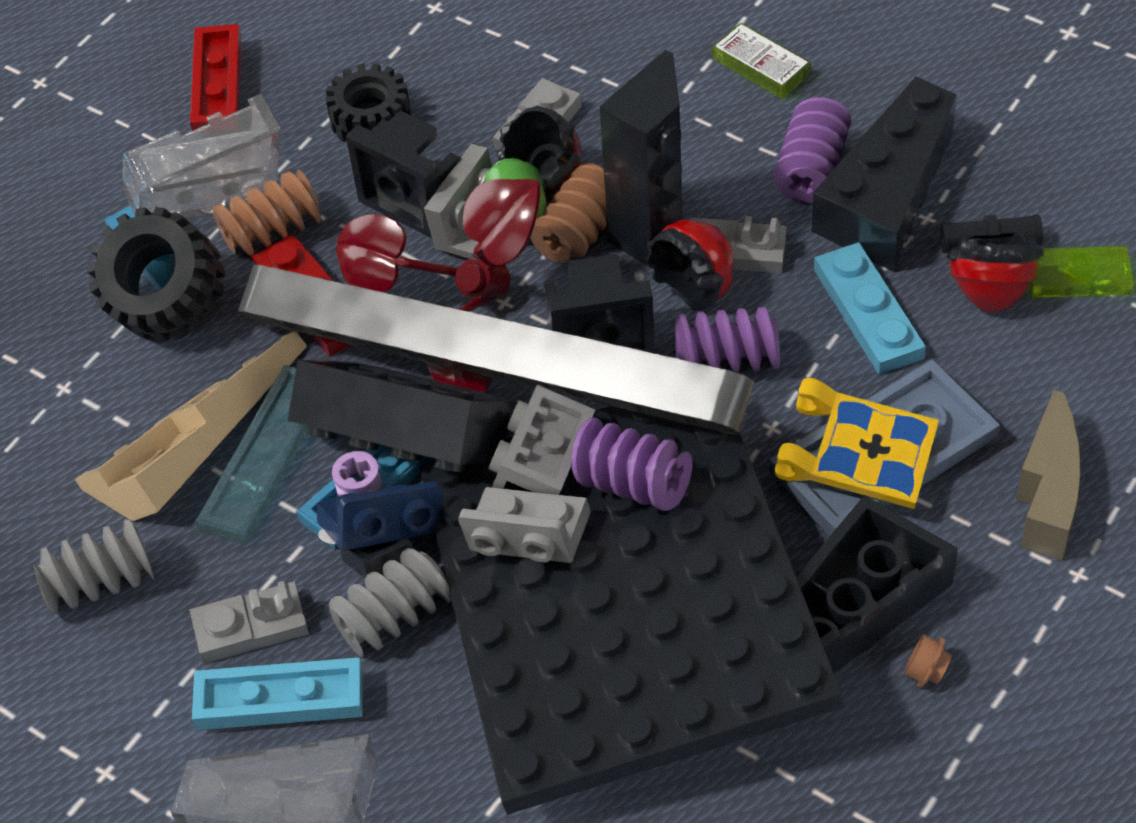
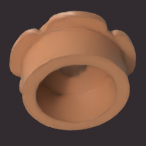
(928, 661)

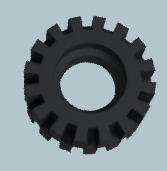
(362, 88)

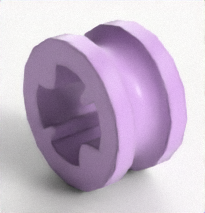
(353, 463)

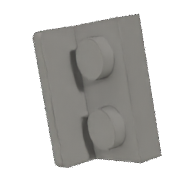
(447, 205)
(541, 443)
(526, 524)

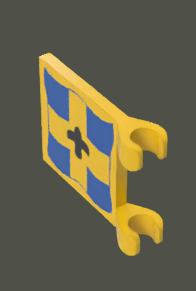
(864, 446)

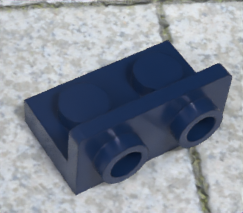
(381, 515)

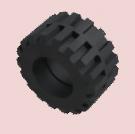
(127, 254)

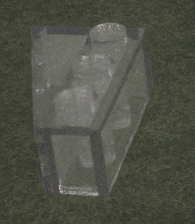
(205, 165)
(281, 784)

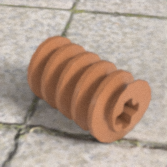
(267, 212)
(573, 216)

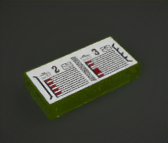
(761, 60)

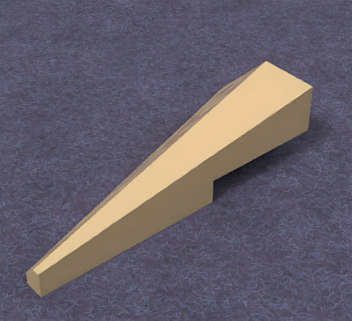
(163, 458)

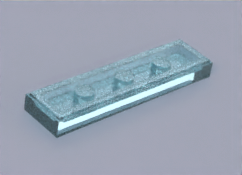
(255, 467)

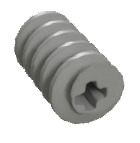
(92, 566)
(388, 599)

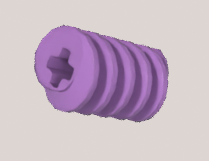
(811, 147)
(728, 340)
(630, 465)

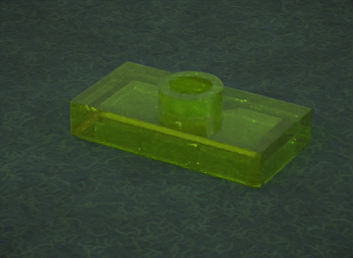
(1083, 272)

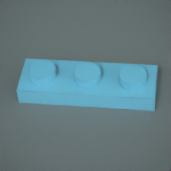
(869, 308)
(277, 693)

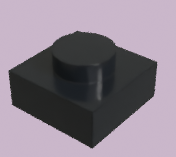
(373, 557)

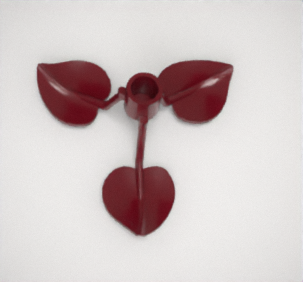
(496, 215)

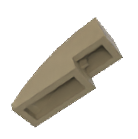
(1051, 481)

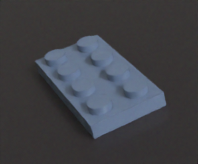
(926, 392)

